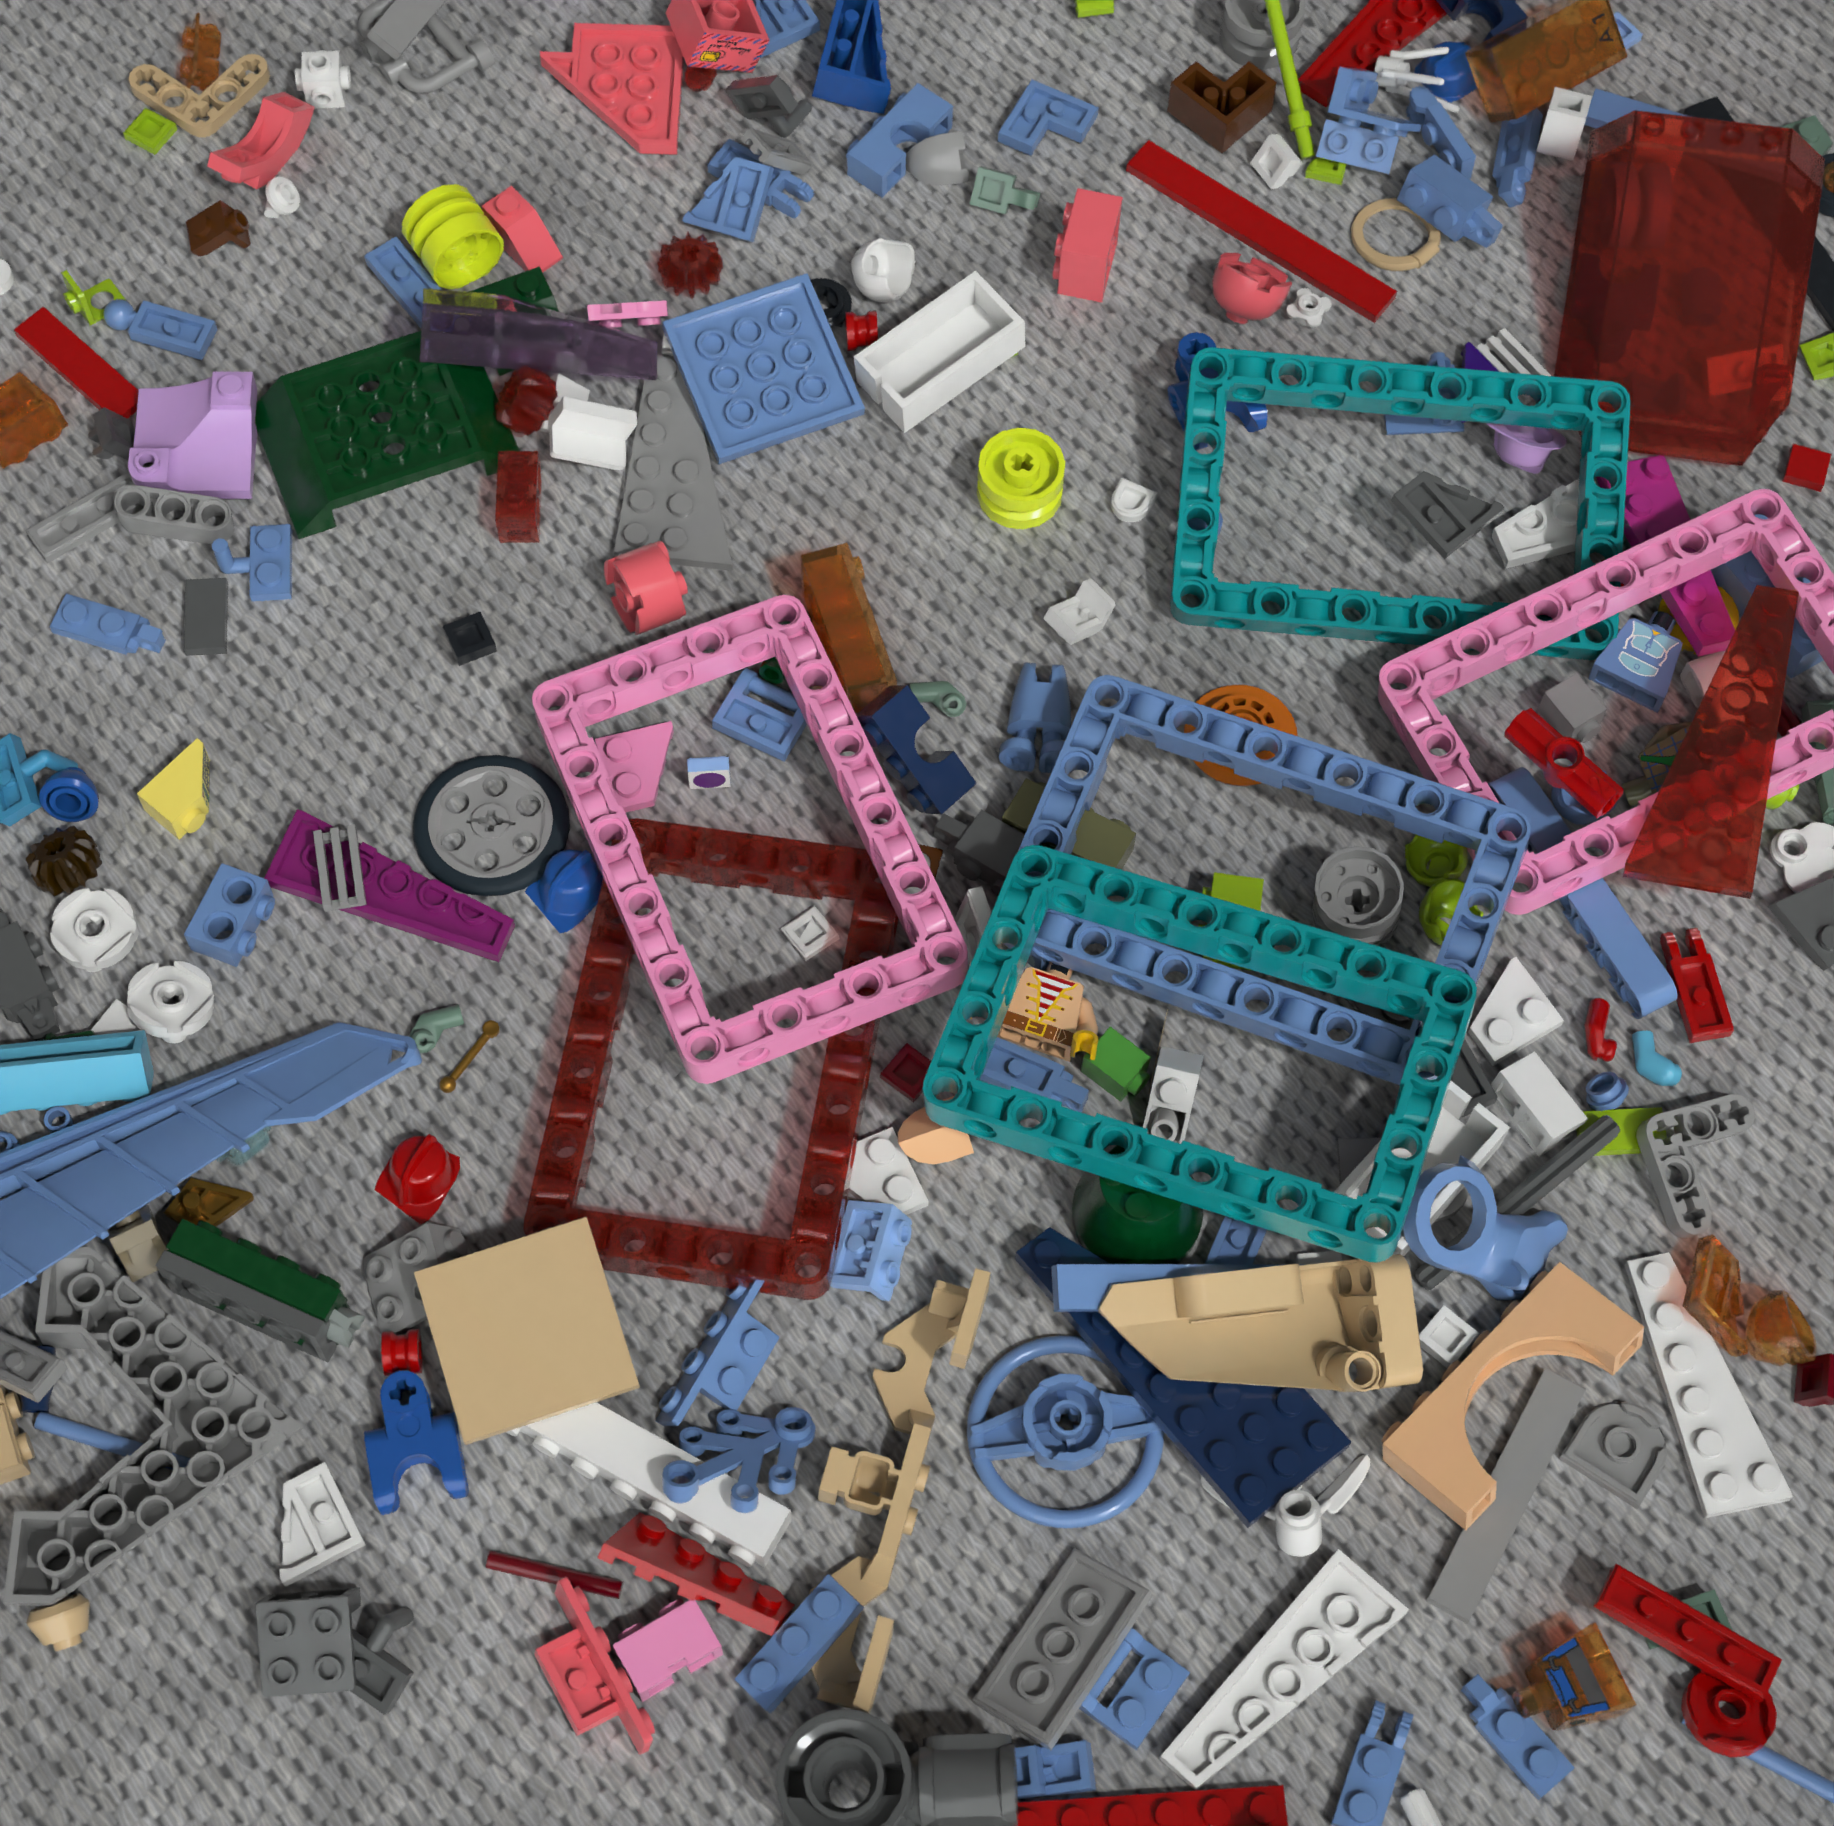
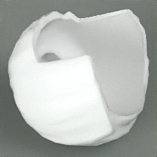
(883, 269)

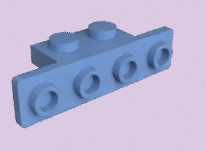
(725, 1360)

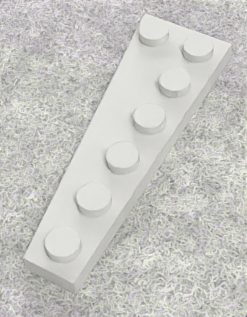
(1714, 1425)
(1308, 1644)

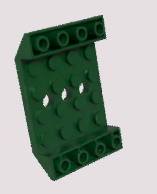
(332, 452)

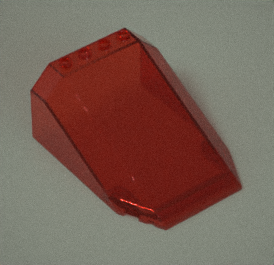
(1691, 277)

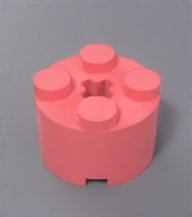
(646, 587)

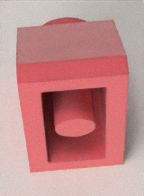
(522, 231)

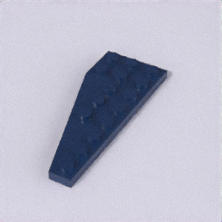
(1239, 1437)

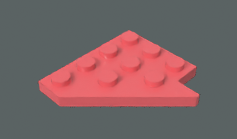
(627, 79)

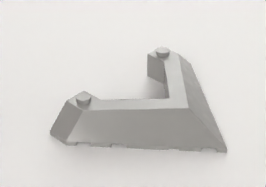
(185, 1387)

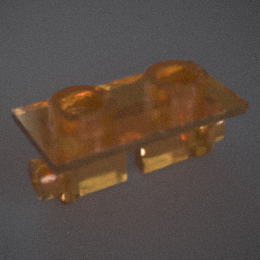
(200, 43)

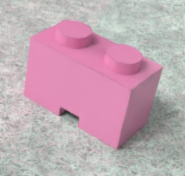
(665, 1646)

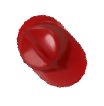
(418, 1176)

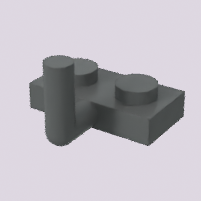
(770, 99)
(379, 1675)

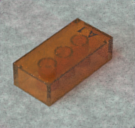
(1543, 52)
(846, 623)

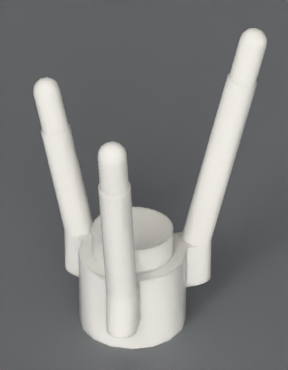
(1395, 73)

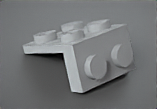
(392, 1270)

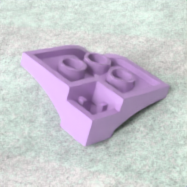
(198, 437)

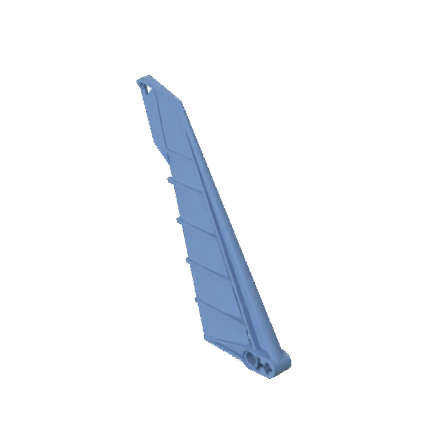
(171, 1136)

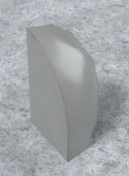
(939, 159)

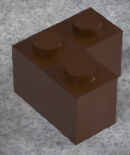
(1220, 109)

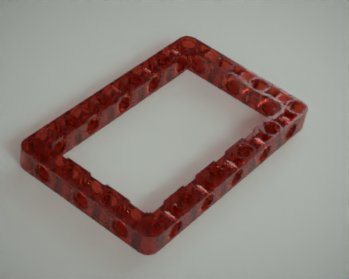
(685, 1250)

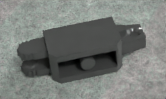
(24, 986)

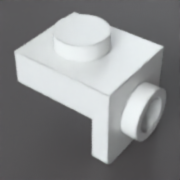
(1081, 614)

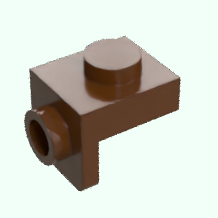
(217, 227)

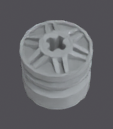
(1363, 878)

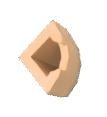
(932, 1142)

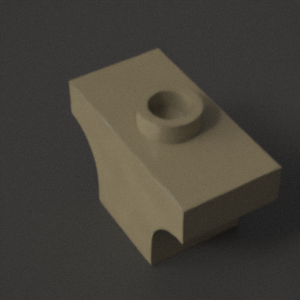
(138, 1243)

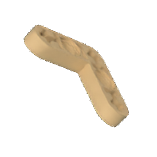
(198, 105)

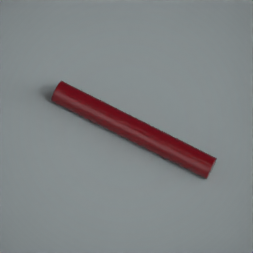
(552, 1573)

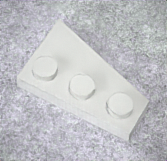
(1540, 529)

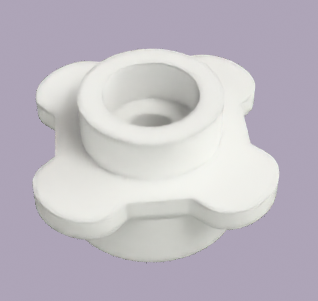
(1307, 316)

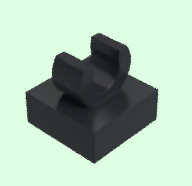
(469, 638)

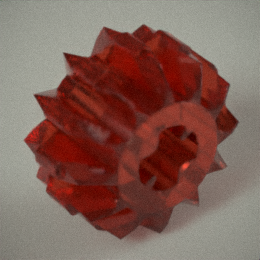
(690, 264)
(526, 400)

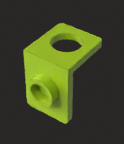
(81, 301)

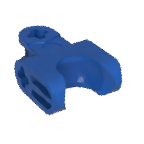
(1251, 414)
(410, 1439)

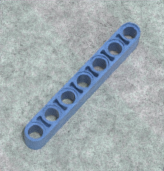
(1593, 908)

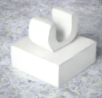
(1275, 161)

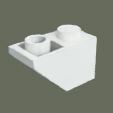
(1172, 1094)

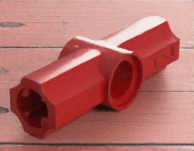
(1581, 780)

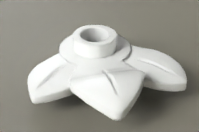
(1813, 858)

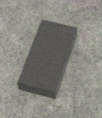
(206, 616)

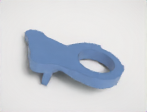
(1498, 1248)

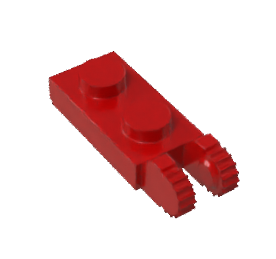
(1698, 988)

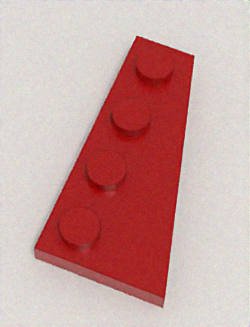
(697, 1574)

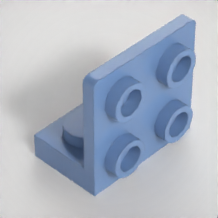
(1351, 100)

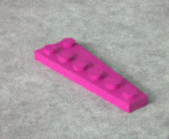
(1651, 509)

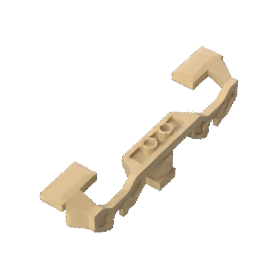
(950, 1314)

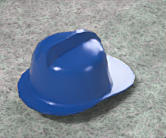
(1452, 68)
(567, 888)

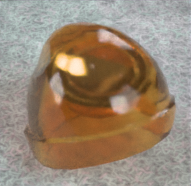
(1779, 1331)

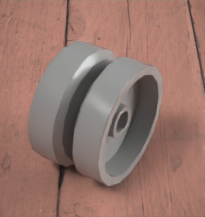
(1248, 33)

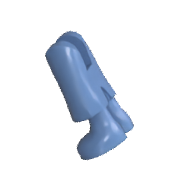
(1034, 706)

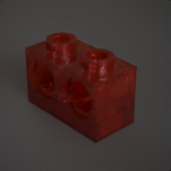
(518, 497)

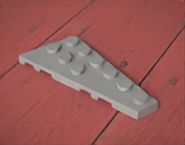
(671, 479)

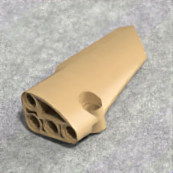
(1277, 1325)

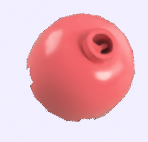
(1248, 289)

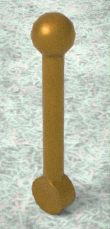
(490, 1030)

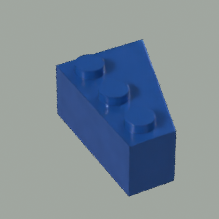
(854, 58)

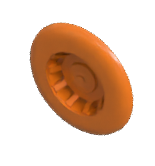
(1250, 704)

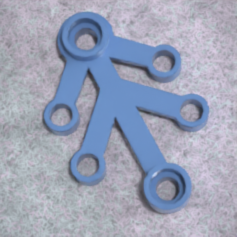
(789, 1431)

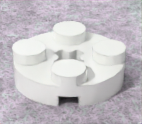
(93, 951)
(176, 1020)

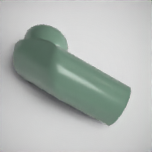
(942, 695)

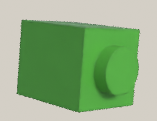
(1118, 1065)

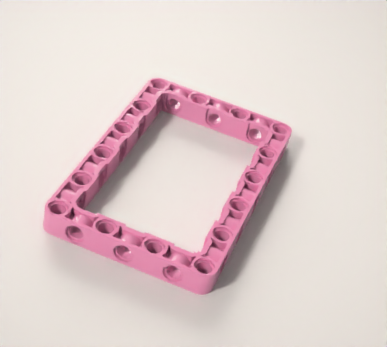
(1579, 603)
(678, 665)

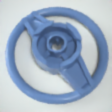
(1034, 1432)

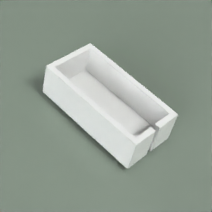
(940, 351)
(1451, 1138)

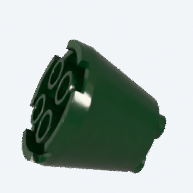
(1131, 1223)

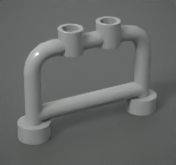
(474, 55)

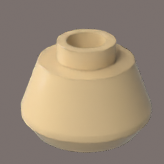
(61, 1622)

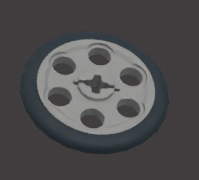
(514, 870)

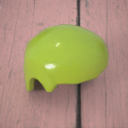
(1447, 860)
(1438, 903)

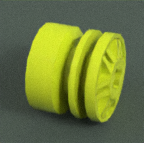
(452, 236)

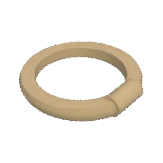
(1384, 261)

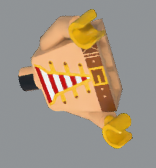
(1051, 1014)

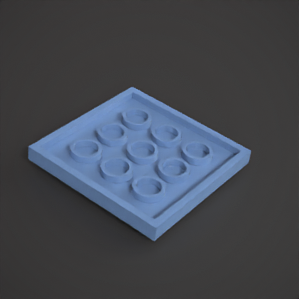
(763, 368)

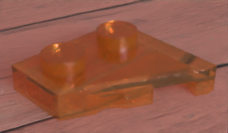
(1715, 1294)

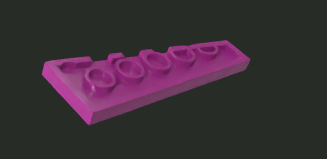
(393, 893)

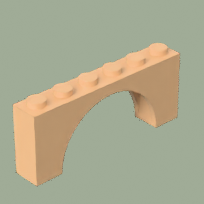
(1555, 1318)

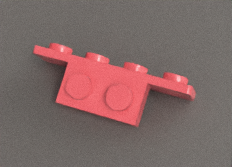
(585, 1675)

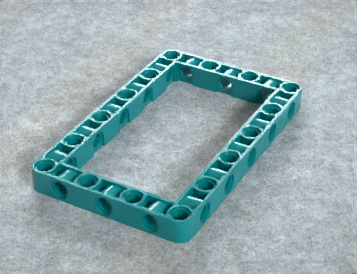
(1403, 392)
(1236, 937)

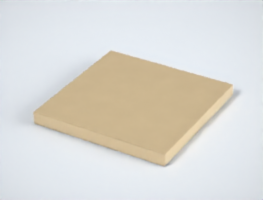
(526, 1330)

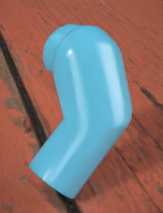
(1652, 1064)

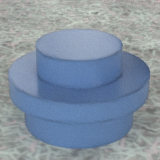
(1606, 1091)

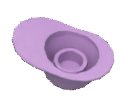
(1526, 446)

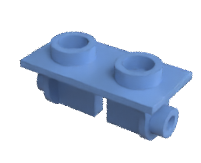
(1357, 146)

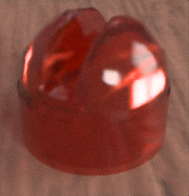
(699, 78)

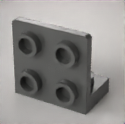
(307, 1642)

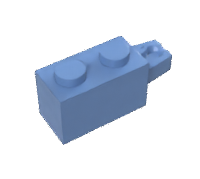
(1450, 202)

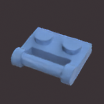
(759, 723)
(1142, 1695)

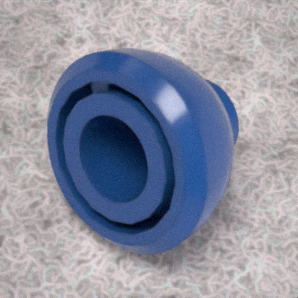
(69, 795)

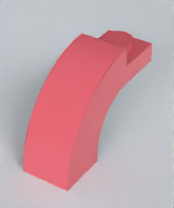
(268, 144)

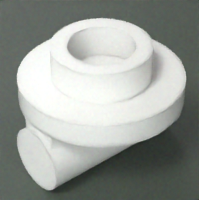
(281, 197)

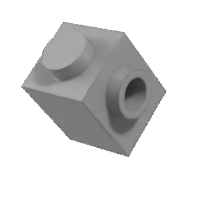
(1573, 709)

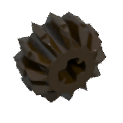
(64, 860)

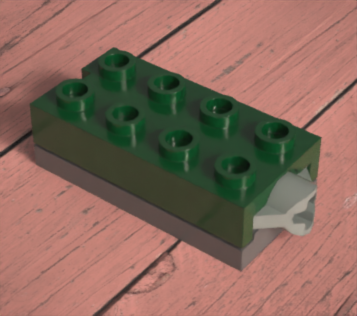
(258, 1289)

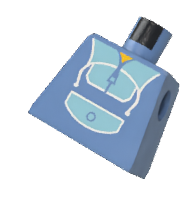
(1640, 661)

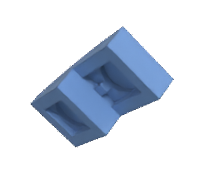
(1055, 1772)

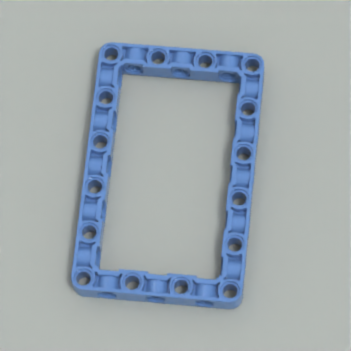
(1301, 765)

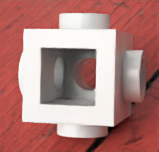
(323, 79)

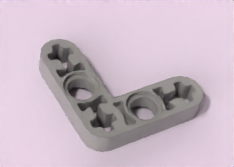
(1675, 1152)

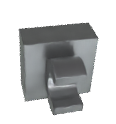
(113, 433)

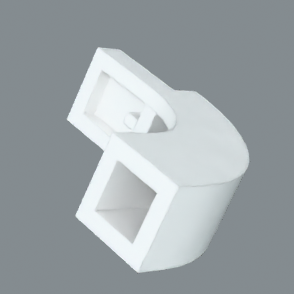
(1564, 124)

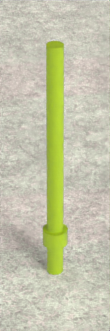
(1299, 118)

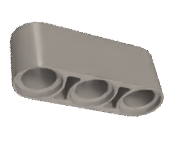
(160, 502)

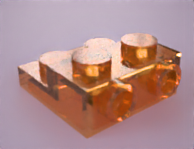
(26, 419)

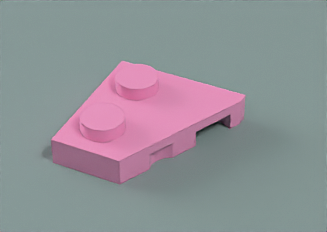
(612, 314)
(636, 763)

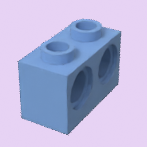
(220, 913)

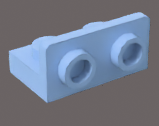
(871, 1248)

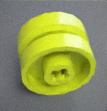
(1020, 478)

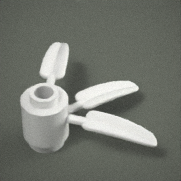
(1300, 1515)

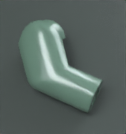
(432, 1024)

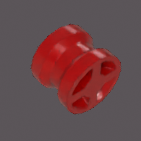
(861, 329)
(401, 1352)

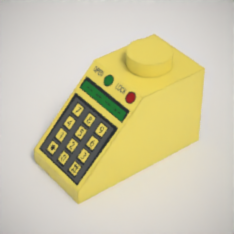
(180, 792)

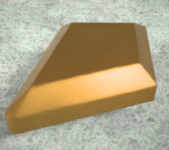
(207, 1202)

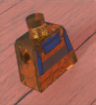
(1575, 1683)

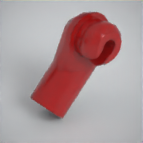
(1595, 1029)

